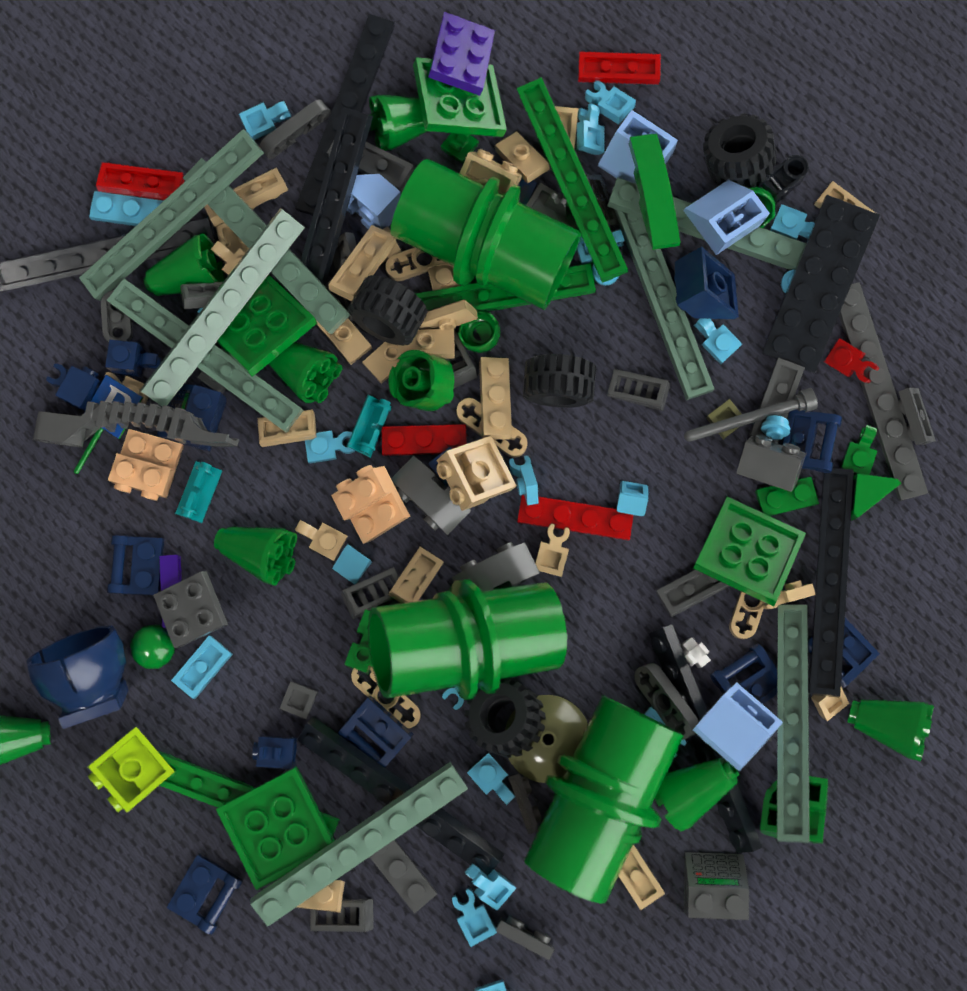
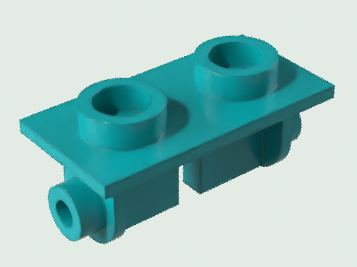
(369, 425)
(199, 491)

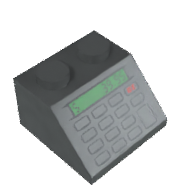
(715, 886)

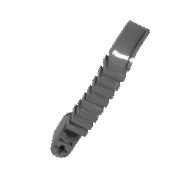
(177, 422)

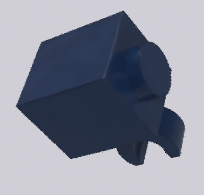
(129, 358)
(76, 385)
(275, 752)

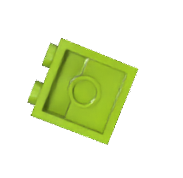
(129, 771)

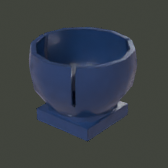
(81, 674)

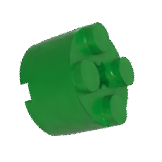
(422, 381)

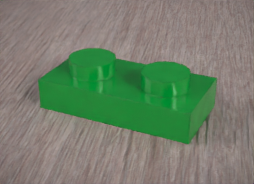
(776, 500)

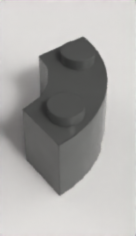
(429, 495)
(504, 570)

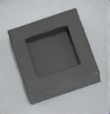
(298, 700)

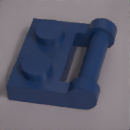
(803, 434)
(144, 568)
(856, 653)
(761, 684)
(380, 727)
(195, 890)

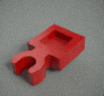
(848, 359)

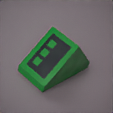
(868, 491)

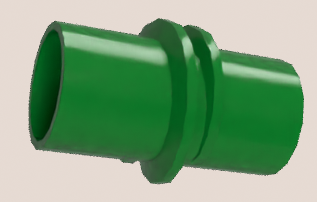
(484, 233)
(466, 639)
(602, 800)

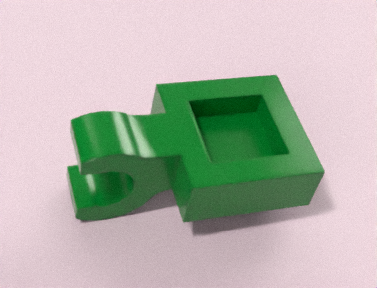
(860, 455)

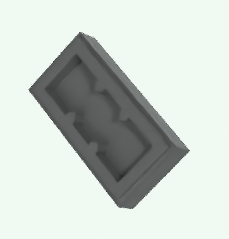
(198, 294)

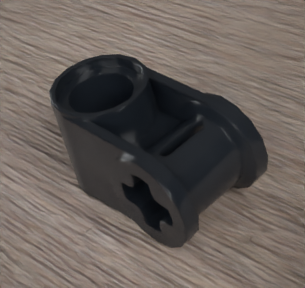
(781, 182)

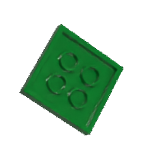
(457, 110)
(265, 327)
(750, 551)
(275, 827)

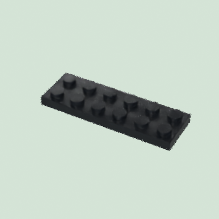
(820, 283)

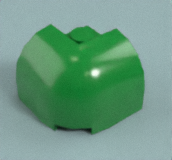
(817, 810)

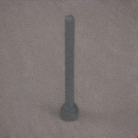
(803, 401)

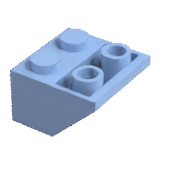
(618, 158)
(374, 200)
(726, 215)
(737, 726)

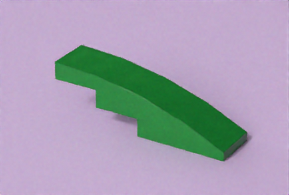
(655, 191)

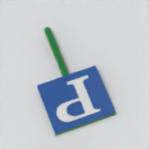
(109, 391)

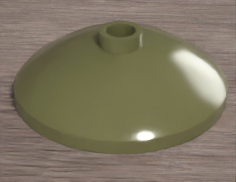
(566, 726)

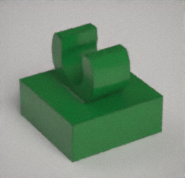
(459, 145)

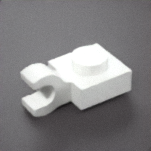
(695, 653)

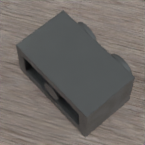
(771, 462)

